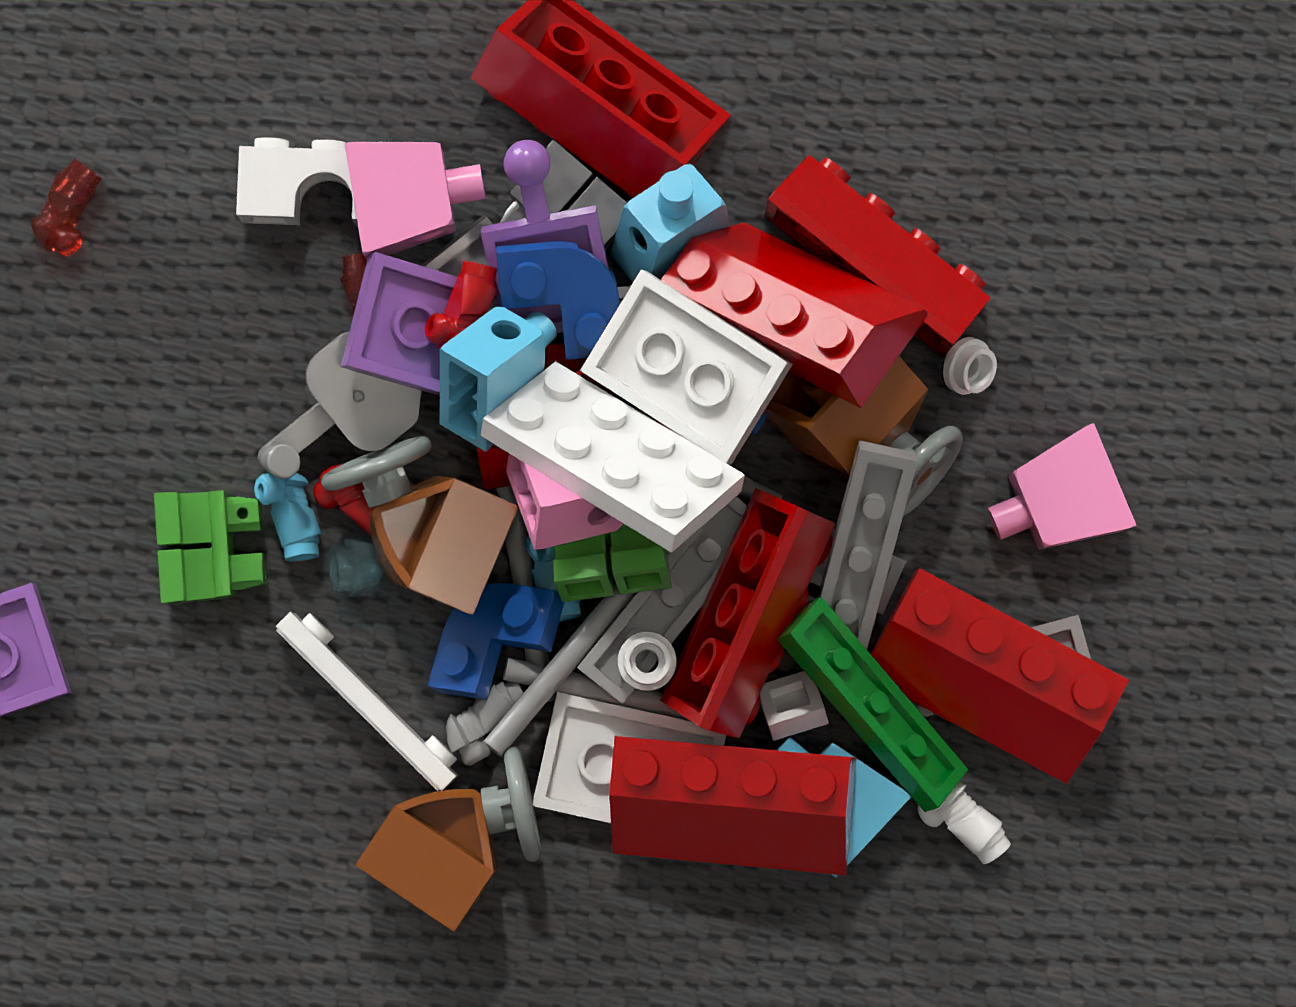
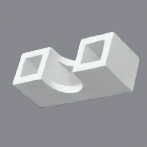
(277, 177)

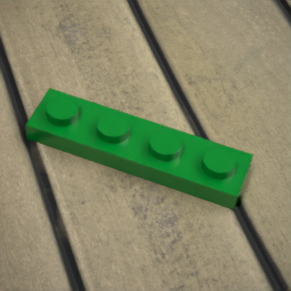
(872, 704)

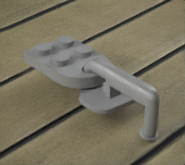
(362, 406)

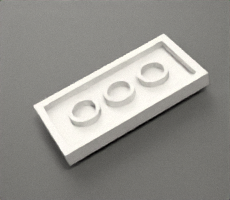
(613, 456)

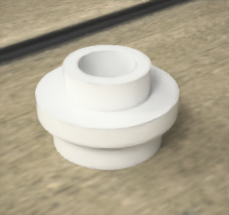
(969, 366)
(651, 642)

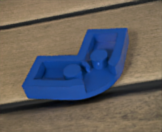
(565, 276)
(472, 643)

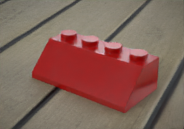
(597, 94)
(862, 238)
(799, 306)
(745, 611)
(996, 676)
(731, 805)

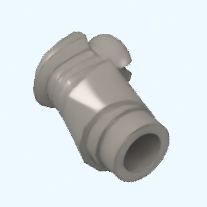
(467, 730)

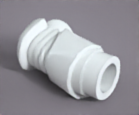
(970, 824)

